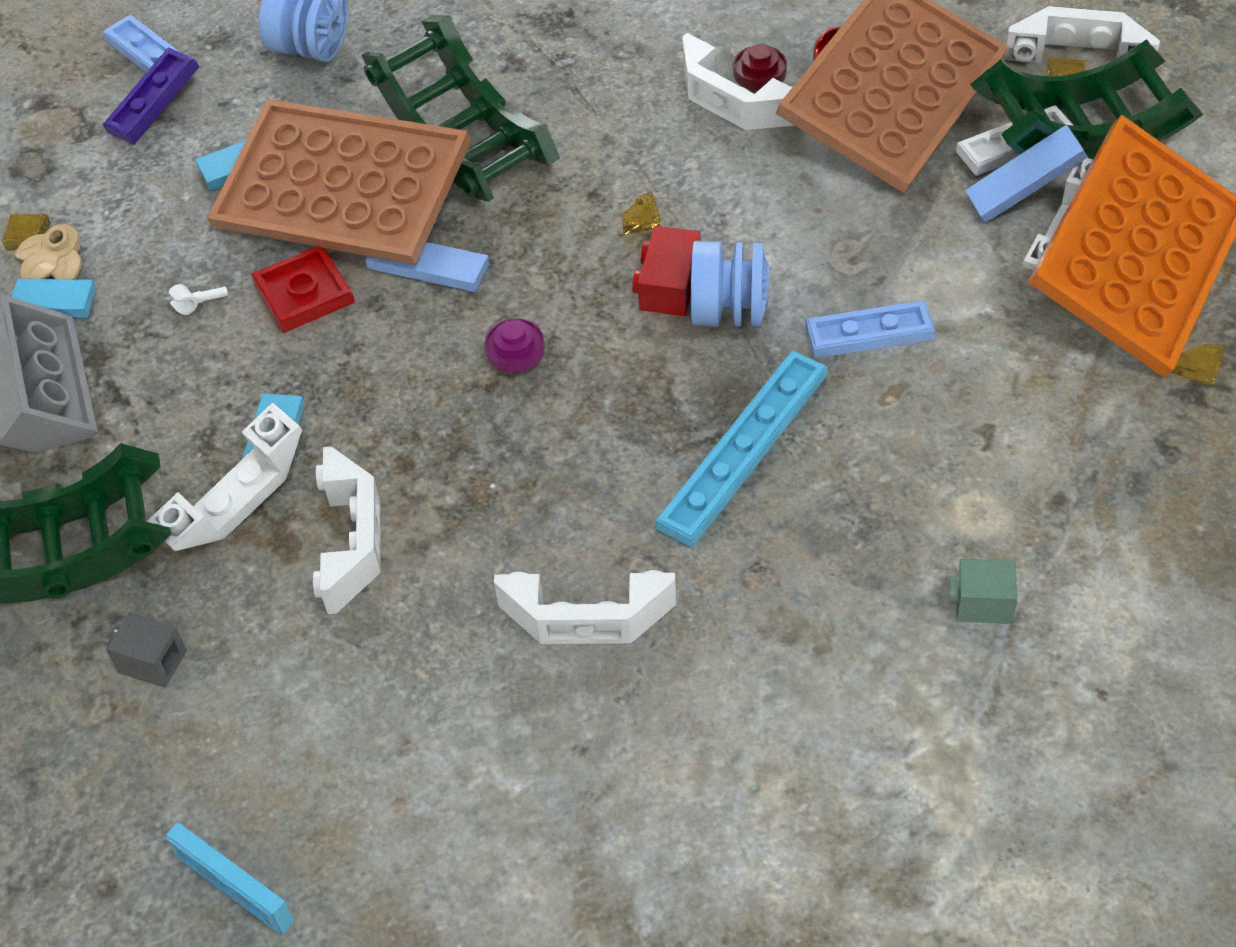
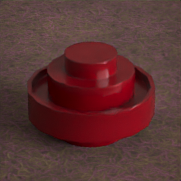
(758, 65)

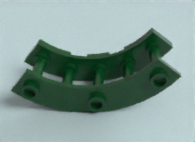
(1034, 93)
(527, 136)
(49, 507)

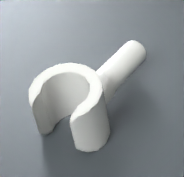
(186, 302)

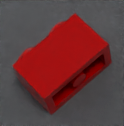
(666, 271)

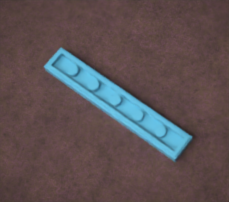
(741, 449)

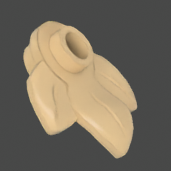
(47, 257)

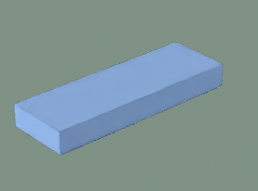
(136, 42)
(1026, 173)
(439, 266)
(869, 329)

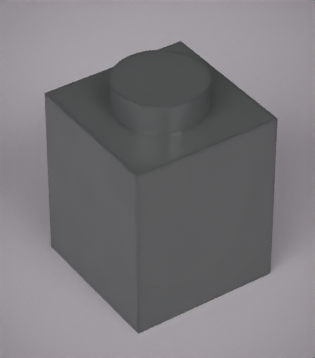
(146, 649)

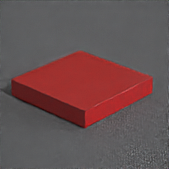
(302, 288)

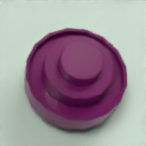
(514, 345)

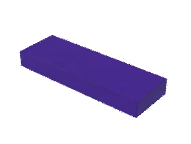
(151, 95)

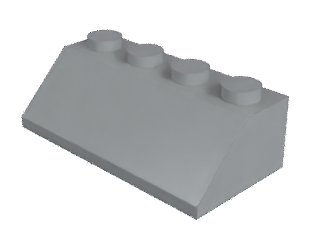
(41, 379)

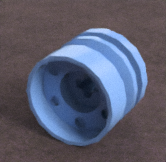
(303, 27)
(728, 284)

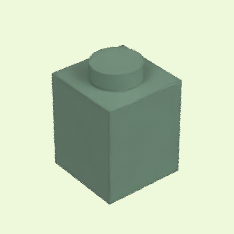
(984, 591)

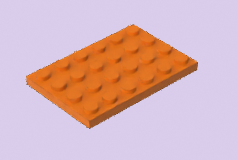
(1139, 246)

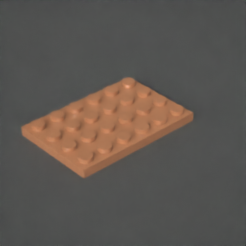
(891, 85)
(340, 180)

